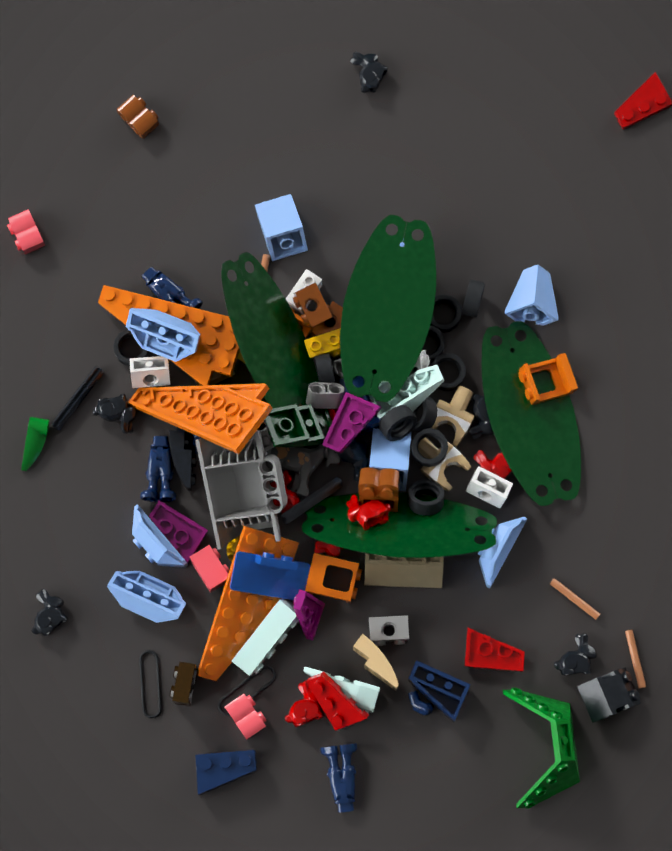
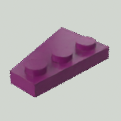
(349, 421)
(178, 529)
(308, 611)

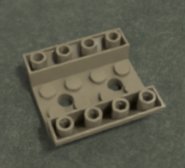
(403, 571)

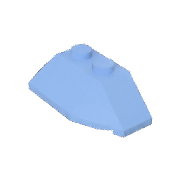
(163, 333)
(154, 542)
(494, 557)
(146, 596)

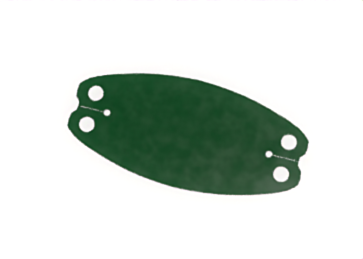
(388, 308)
(267, 333)
(535, 436)
(405, 532)

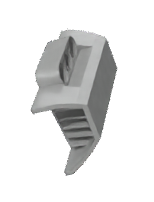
(240, 488)

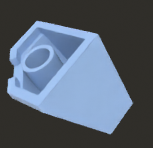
(533, 298)

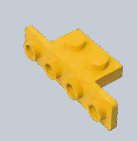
(323, 344)

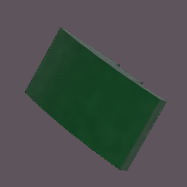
(298, 425)

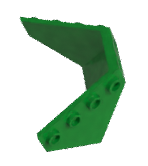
(565, 770)

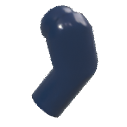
(419, 706)

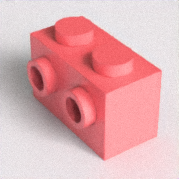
(210, 568)

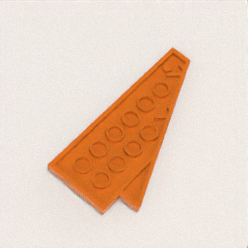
(217, 343)
(214, 412)
(238, 611)

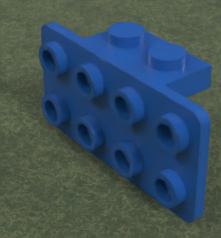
(269, 575)

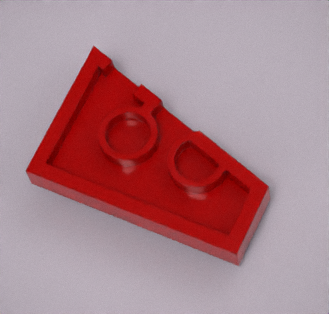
(643, 103)
(491, 654)
(335, 704)

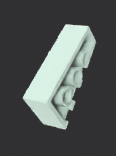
(266, 637)

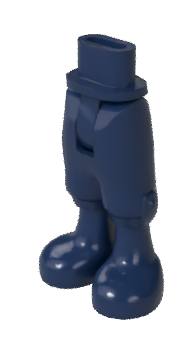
(167, 290)
(159, 467)
(341, 780)

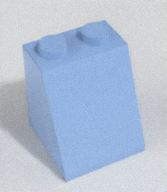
(281, 227)
(391, 455)

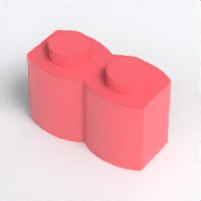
(26, 232)
(246, 716)

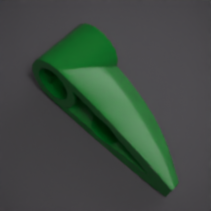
(35, 440)

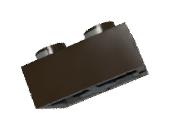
(185, 679)

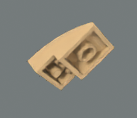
(376, 661)

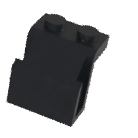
(609, 694)

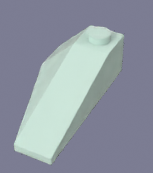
(414, 391)
(360, 692)

